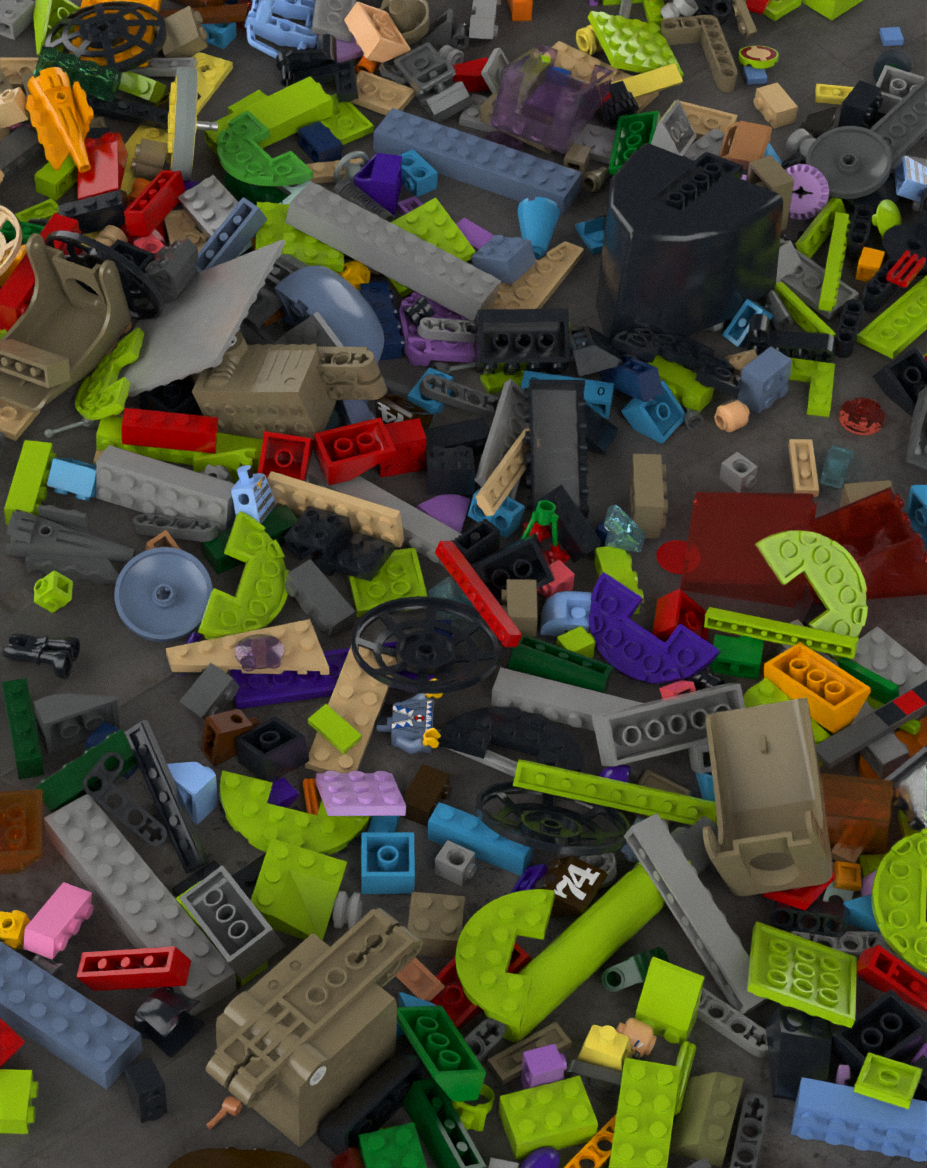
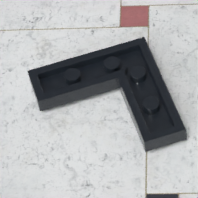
(342, 73)

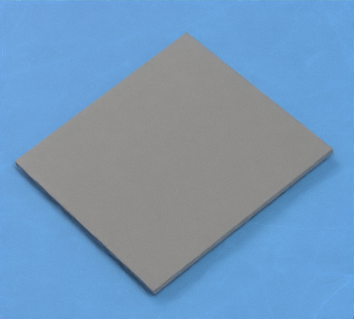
(200, 322)

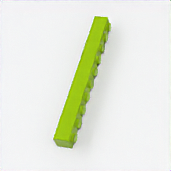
(833, 263)
(781, 632)

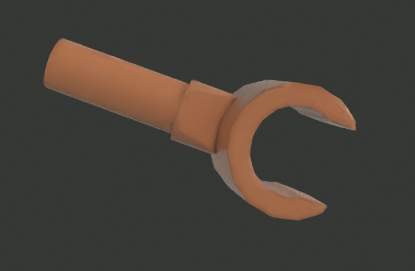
(230, 1105)

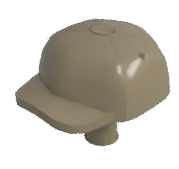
(410, 18)

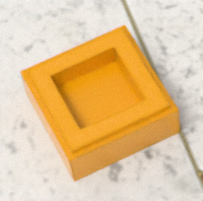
(847, 876)

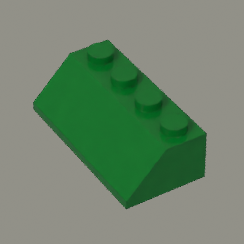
(630, 135)
(443, 1051)

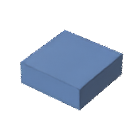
(891, 36)
(754, 76)

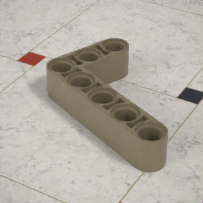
(707, 31)

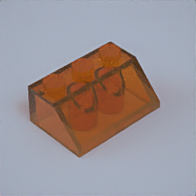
(20, 829)

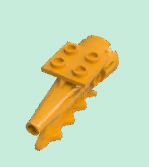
(60, 117)

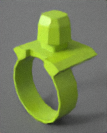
(474, 1116)

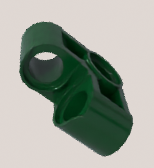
(632, 970)

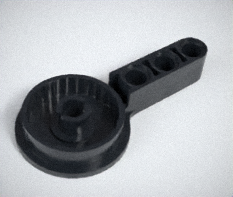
(862, 219)
(894, 244)

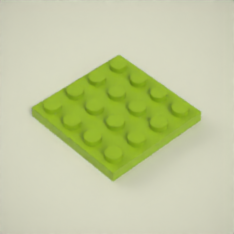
(632, 43)
(436, 227)
(298, 243)
(803, 974)

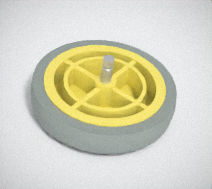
(183, 121)

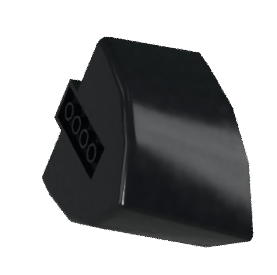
(684, 243)

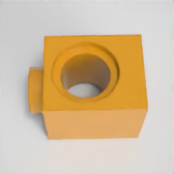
(869, 264)

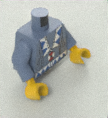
(412, 724)

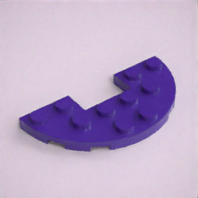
(636, 650)

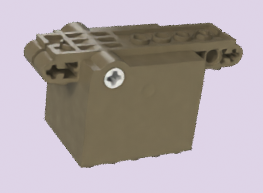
(314, 1025)

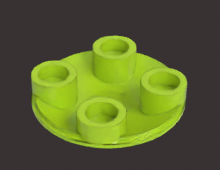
(886, 216)

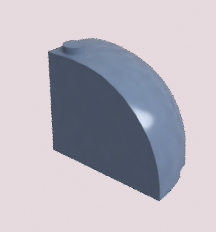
(337, 302)

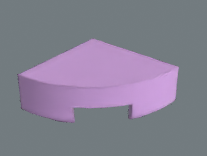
(843, 1075)

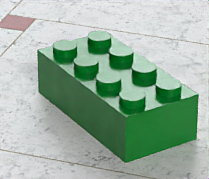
(392, 1148)

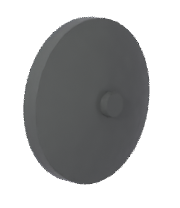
(851, 160)

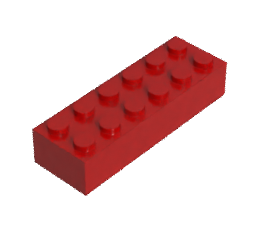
(20, 285)

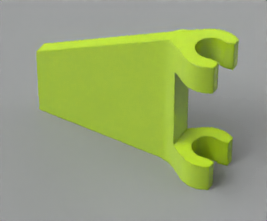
(230, 460)

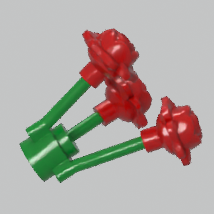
(538, 524)

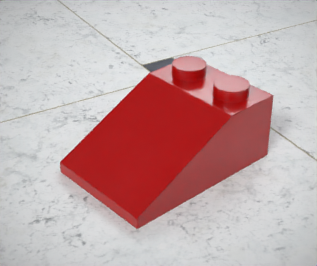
(352, 449)

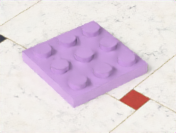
(360, 794)

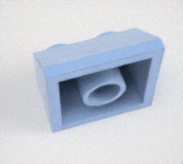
(197, 788)

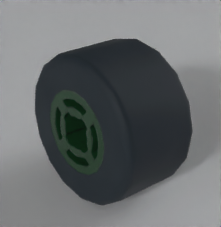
(891, 58)

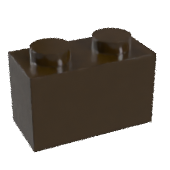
(425, 793)

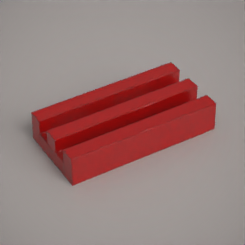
(911, 260)

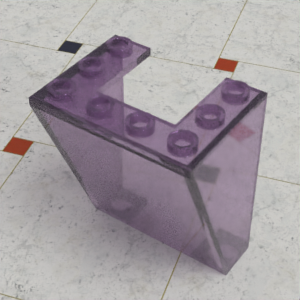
(546, 103)

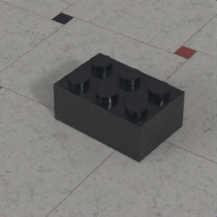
(884, 1029)

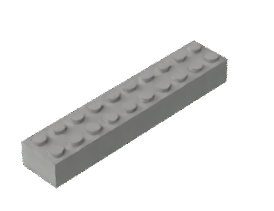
(392, 251)
(136, 897)

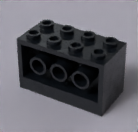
(526, 327)

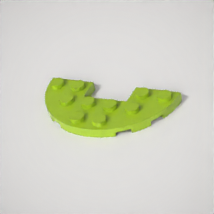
(103, 392)
(829, 571)
(261, 587)
(250, 813)
(900, 899)
(487, 948)

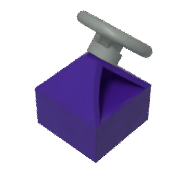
(376, 177)

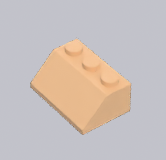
(375, 33)

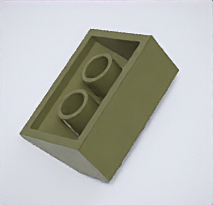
(706, 1117)

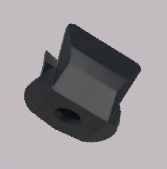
(164, 1021)

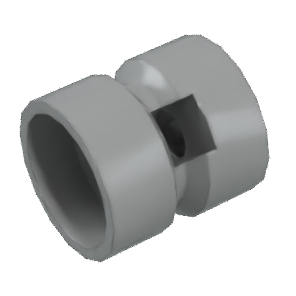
(679, 8)
(799, 142)

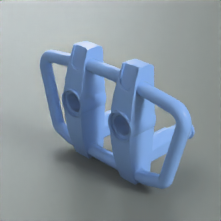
(280, 30)

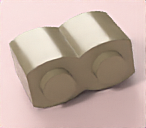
(149, 159)

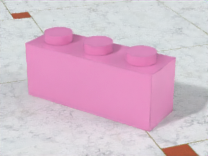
(58, 920)

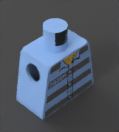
(910, 179)
(252, 494)

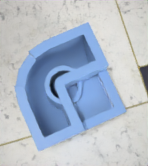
(565, 612)

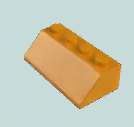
(830, 691)

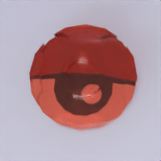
(861, 416)

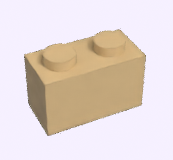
(775, 105)

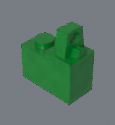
(738, 656)

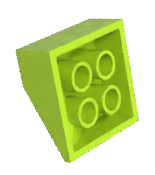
(297, 889)

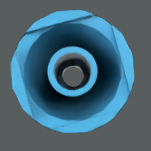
(538, 222)

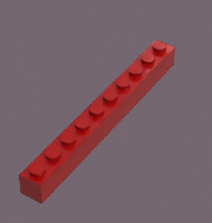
(478, 594)

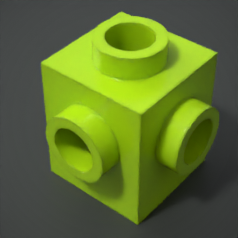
(53, 591)

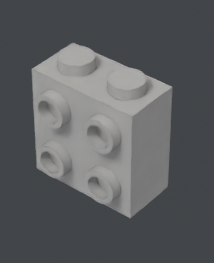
(15, 17)

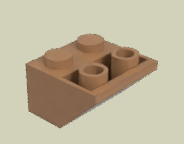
(745, 142)

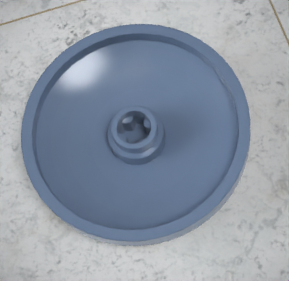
(162, 594)

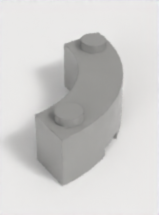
(483, 22)

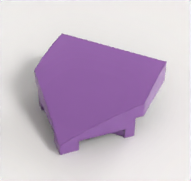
(447, 509)

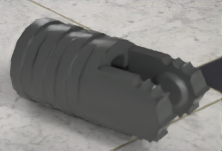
(774, 305)

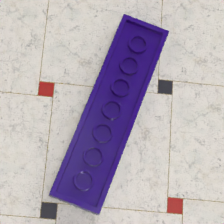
(290, 686)

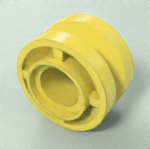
(588, 40)

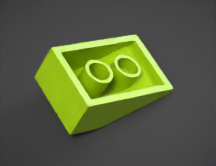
(670, 1000)

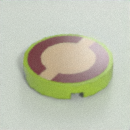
(758, 56)

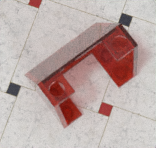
(880, 543)
(722, 546)

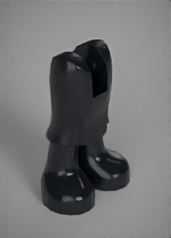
(36, 650)

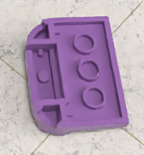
(423, 350)

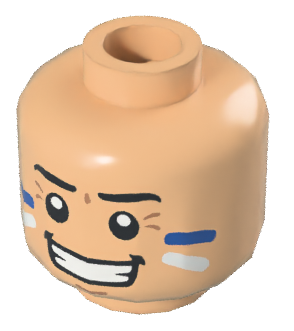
(640, 1036)

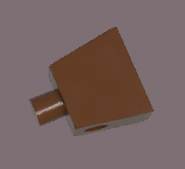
(219, 734)

